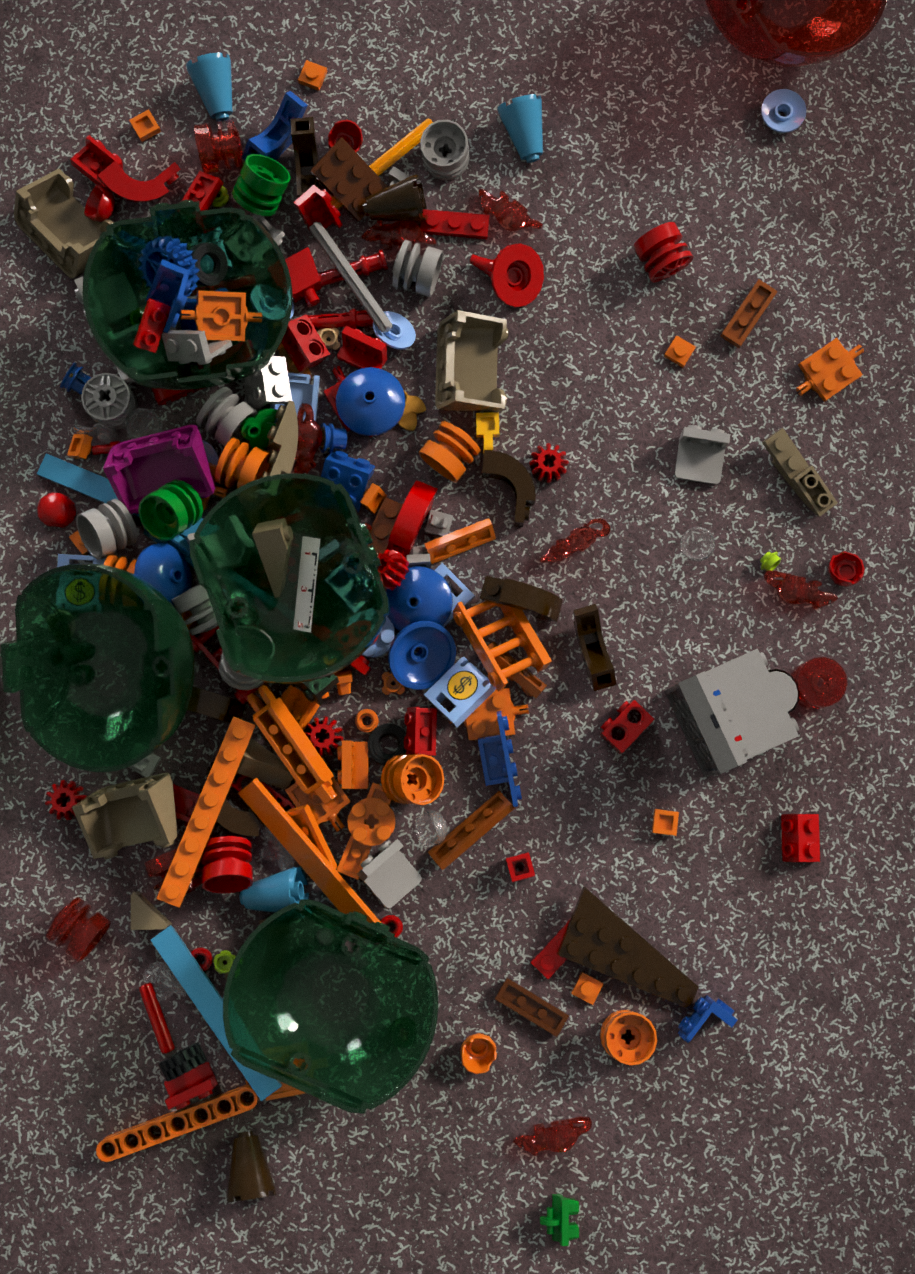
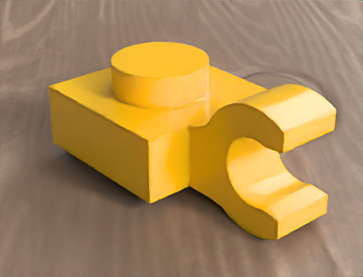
(487, 427)

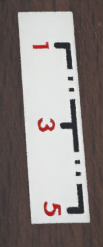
(306, 584)

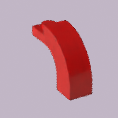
(133, 190)
(411, 517)

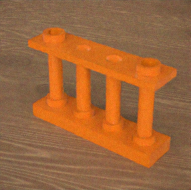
(525, 637)

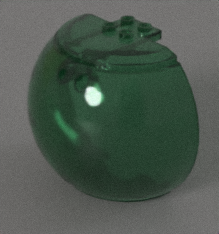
(117, 294)
(349, 585)
(98, 666)
(347, 1014)

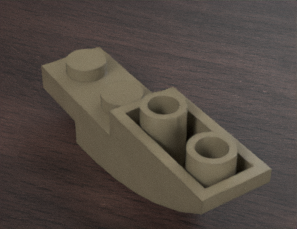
(283, 440)
(798, 473)

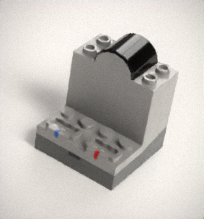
(735, 711)

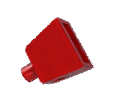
(304, 277)

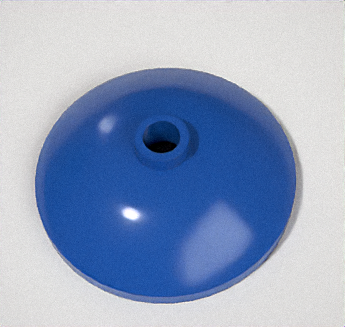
(374, 415)
(164, 569)
(433, 598)
(432, 660)

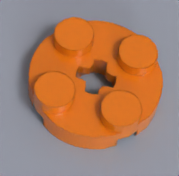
(382, 831)

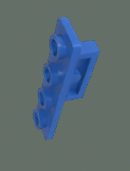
(496, 759)

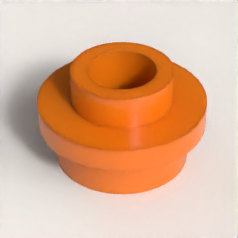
(359, 720)

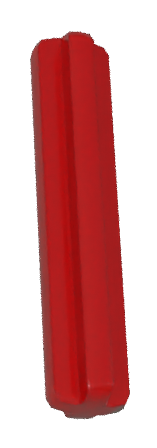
(156, 1018)

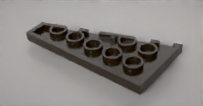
(612, 947)

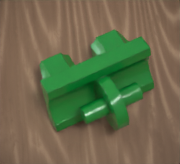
(558, 1219)

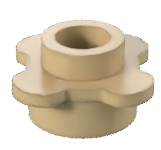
(333, 335)

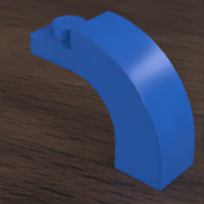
(277, 135)

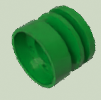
(261, 185)
(170, 510)

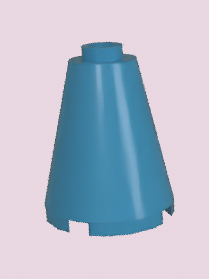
(214, 83)
(524, 125)
(276, 891)

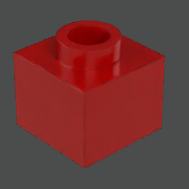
(528, 870)

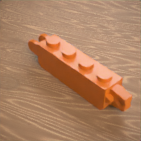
(292, 745)

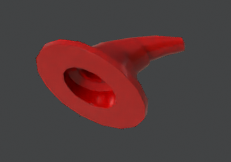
(514, 274)

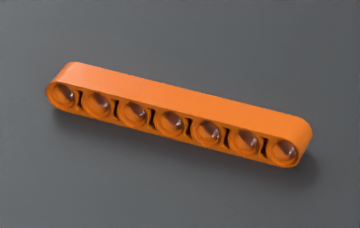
(170, 1130)

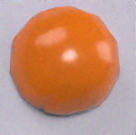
(478, 1053)

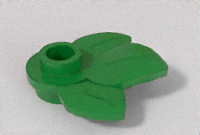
(262, 422)

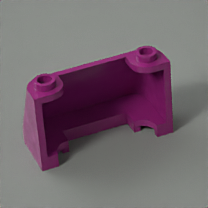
(153, 460)

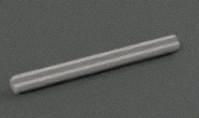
(350, 277)

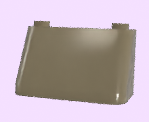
(57, 222)
(469, 362)
(128, 815)

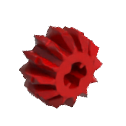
(539, 460)
(393, 568)
(318, 729)
(61, 792)

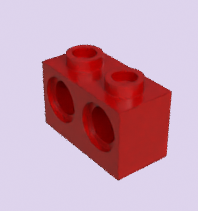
(304, 344)
(630, 730)

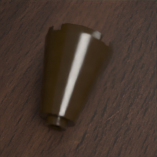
(398, 202)
(249, 1170)

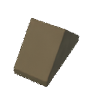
(145, 915)

